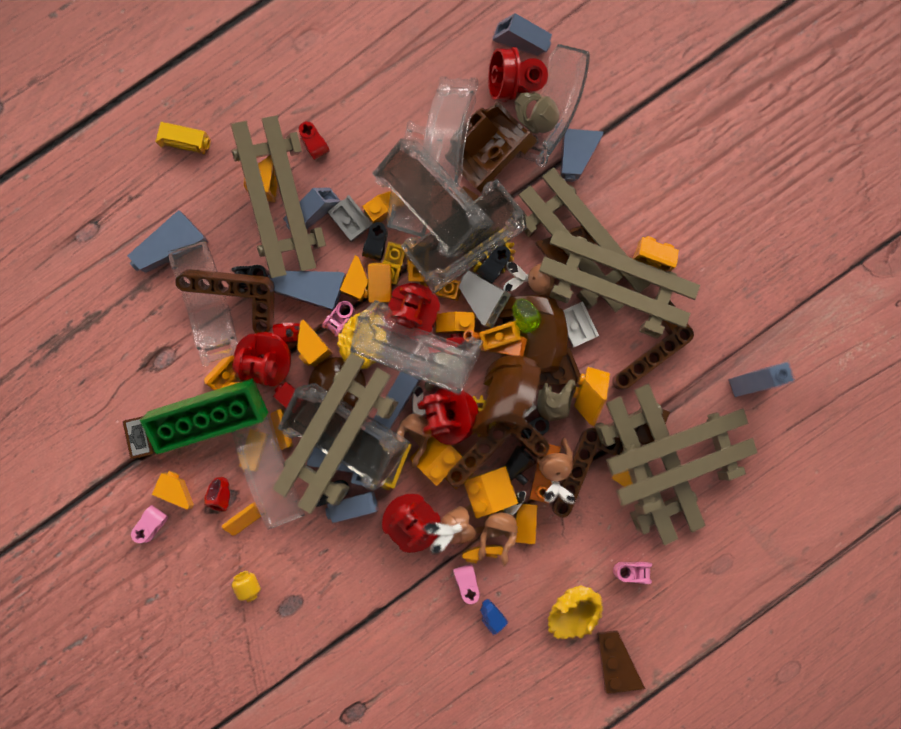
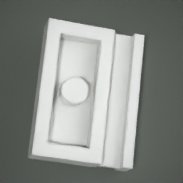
(579, 325)

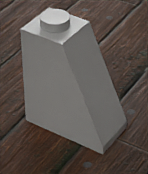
(483, 297)

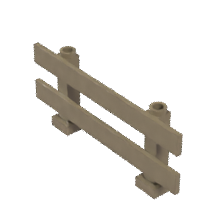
(278, 149)
(544, 214)
(656, 308)
(623, 426)
(723, 458)
(320, 481)

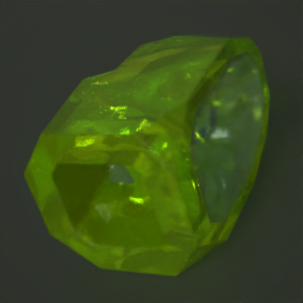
(526, 315)

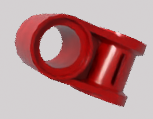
(314, 142)

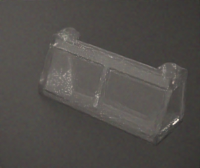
(414, 349)

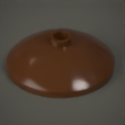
(325, 372)

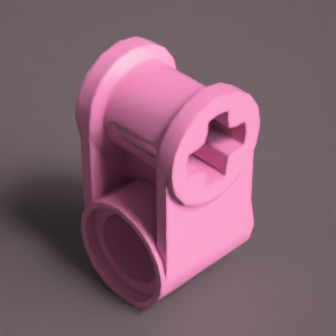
(338, 319)
(150, 523)
(637, 572)
(467, 580)

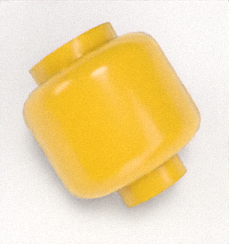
(246, 586)

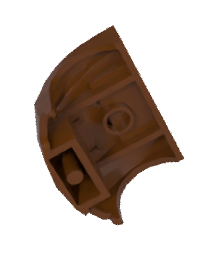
(492, 143)
(550, 339)
(510, 392)

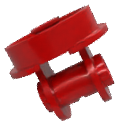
(510, 76)
(414, 306)
(250, 363)
(449, 415)
(405, 522)

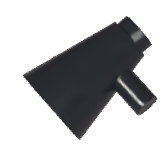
(518, 463)

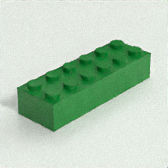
(204, 416)

